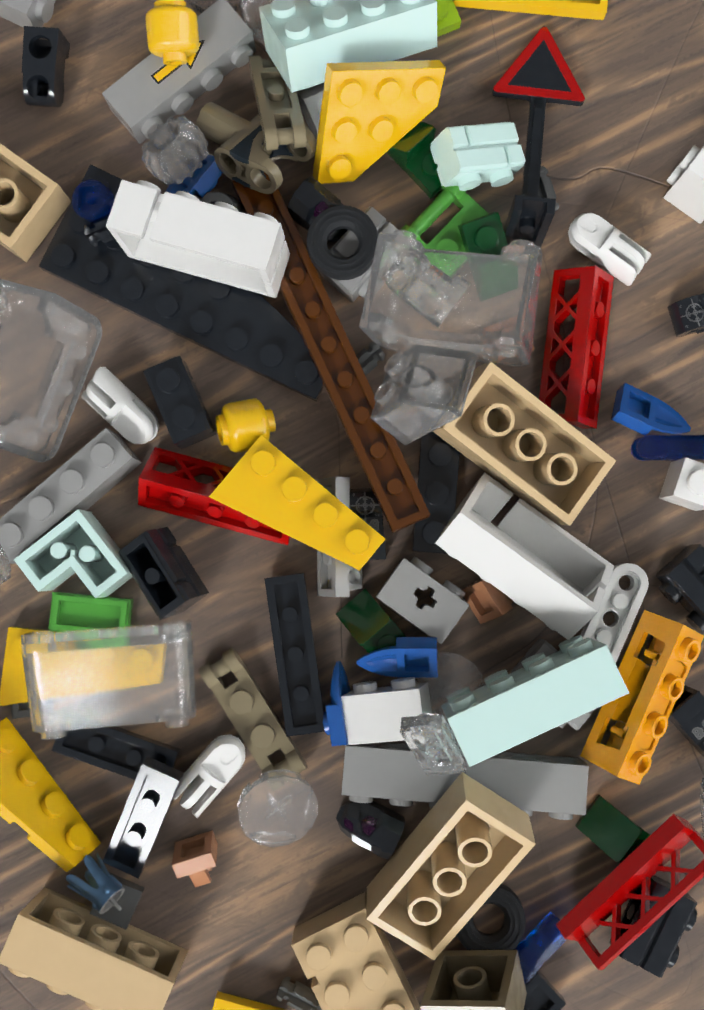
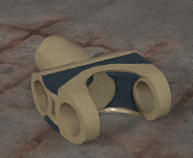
(243, 148)

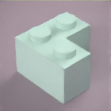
(76, 547)

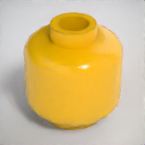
(172, 31)
(244, 423)

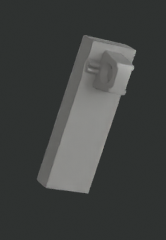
(334, 576)

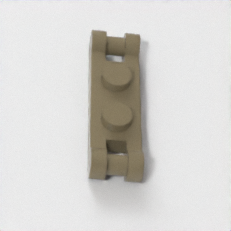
(277, 106)
(251, 713)

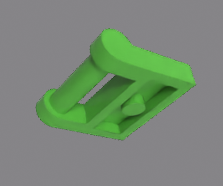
(449, 237)

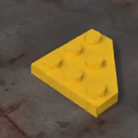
(369, 111)

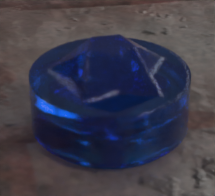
(92, 200)

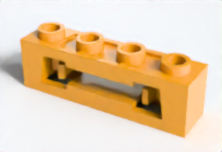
(649, 700)

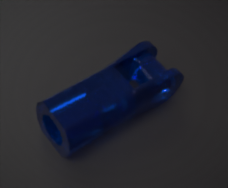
(668, 447)
(539, 945)

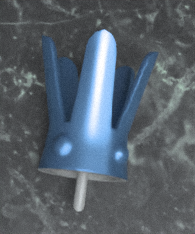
(103, 888)

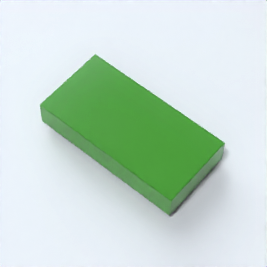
(85, 611)

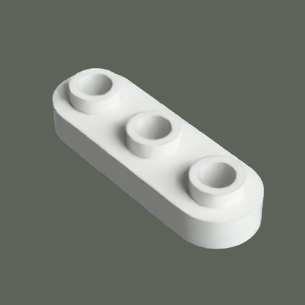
(622, 604)

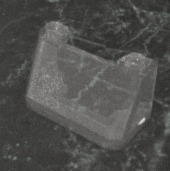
(489, 319)
(43, 367)
(109, 677)

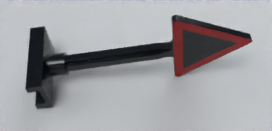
(540, 78)

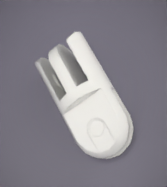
(608, 247)
(121, 407)
(215, 769)

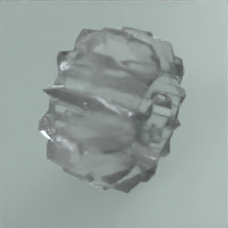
(175, 150)

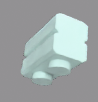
(477, 155)

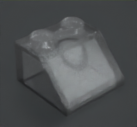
(422, 391)

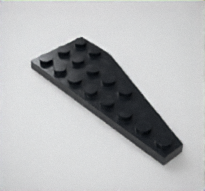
(206, 312)

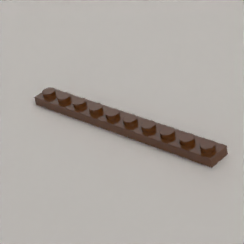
(340, 370)

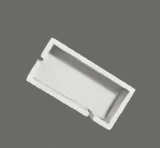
(199, 237)
(527, 557)

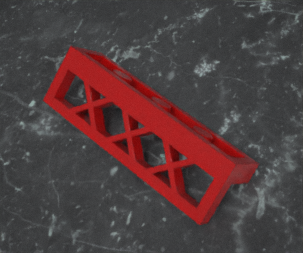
(587, 343)
(185, 497)
(624, 881)

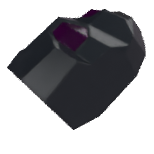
(311, 200)
(371, 826)

